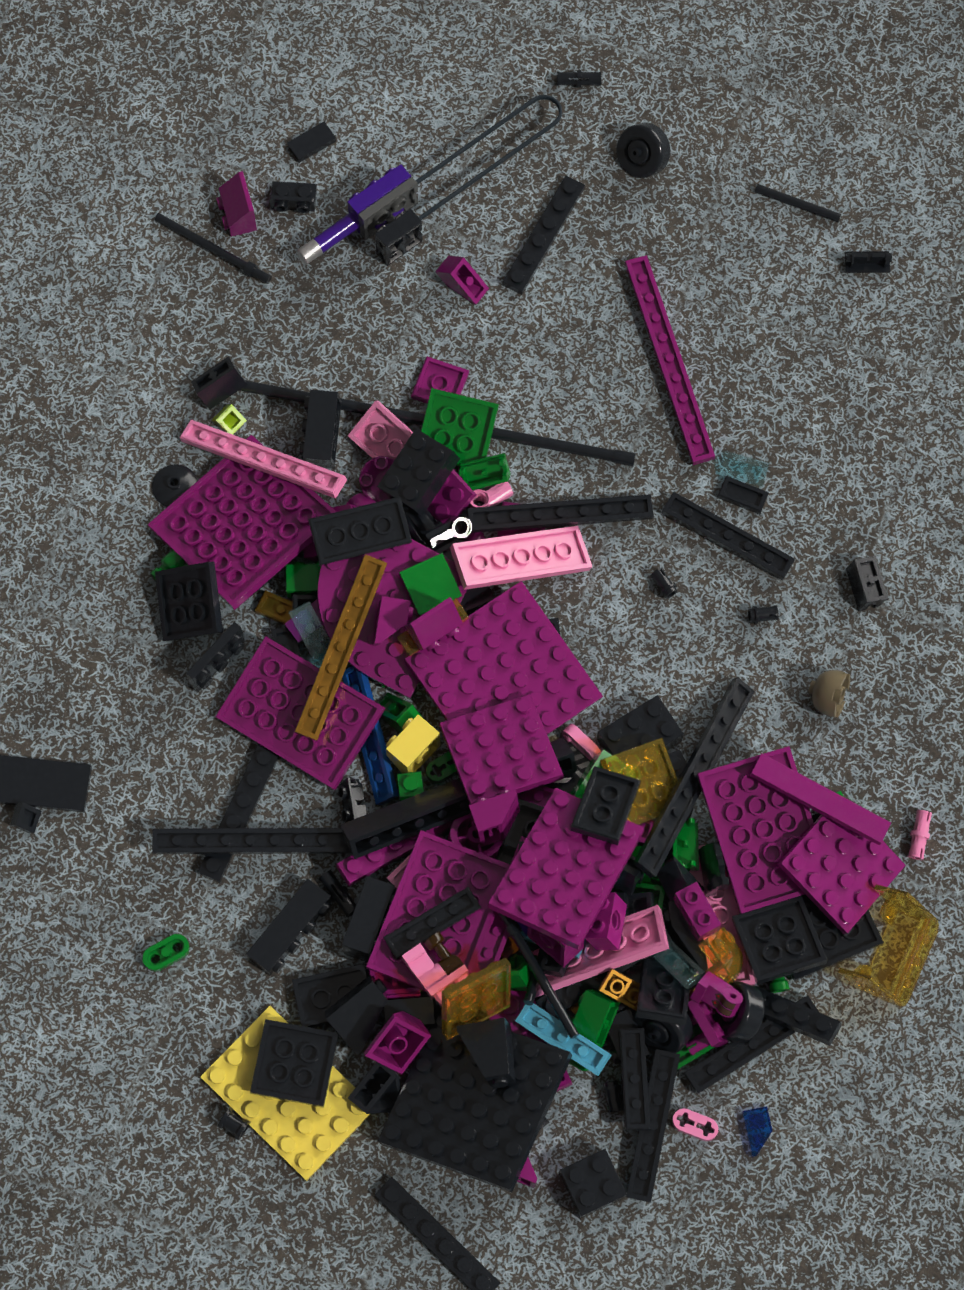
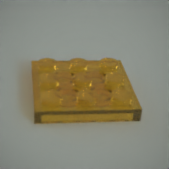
(654, 769)
(476, 997)

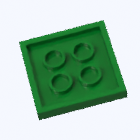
(460, 423)

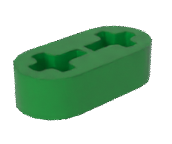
(440, 762)

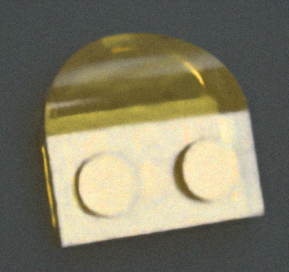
(723, 954)

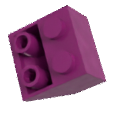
(494, 816)

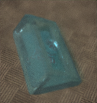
(743, 468)
(680, 965)

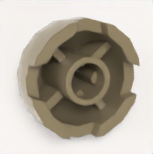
(829, 692)

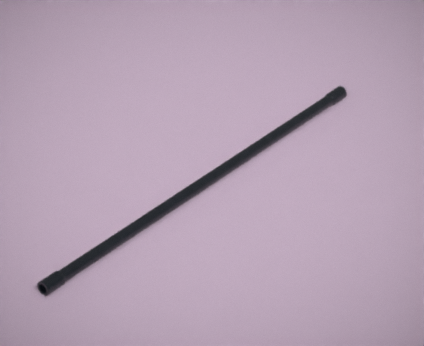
(615, 456)

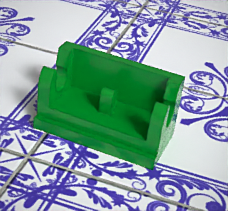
(485, 471)
(687, 846)

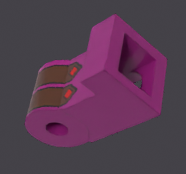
(718, 995)

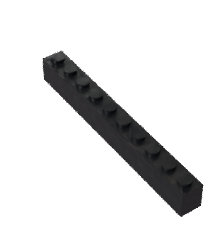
(423, 811)

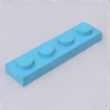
(553, 1032)

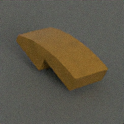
(621, 988)

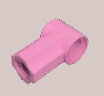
(492, 495)

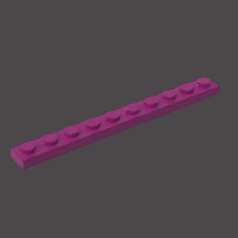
(670, 360)

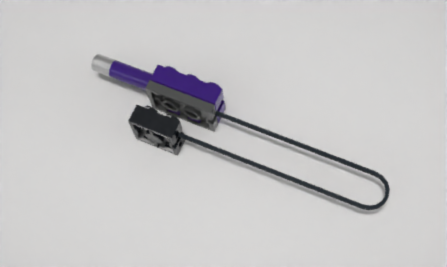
(387, 204)

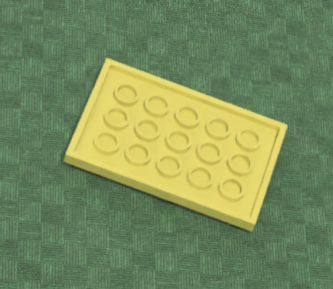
(296, 1131)

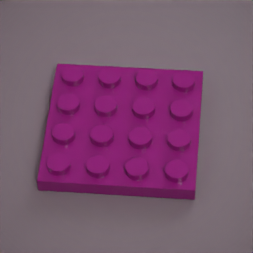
(501, 749)
(840, 870)

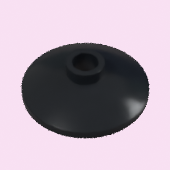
(161, 485)

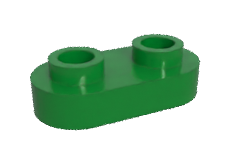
(165, 951)

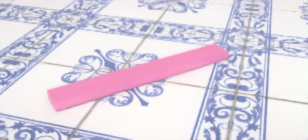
(263, 459)

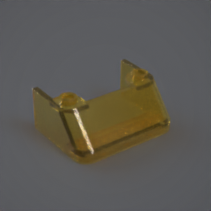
(904, 951)

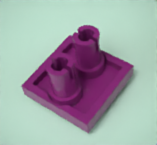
(712, 1032)

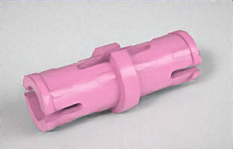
(920, 834)

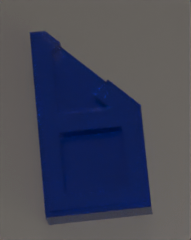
(757, 1128)

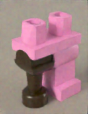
(438, 976)

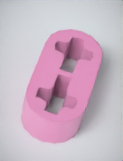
(580, 741)
(698, 1119)

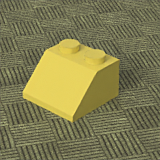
(413, 745)

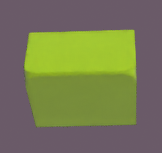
(229, 419)

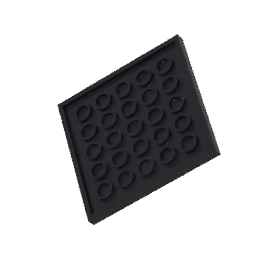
(462, 1122)

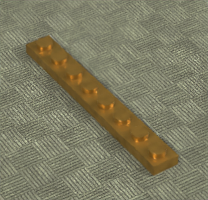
(341, 647)

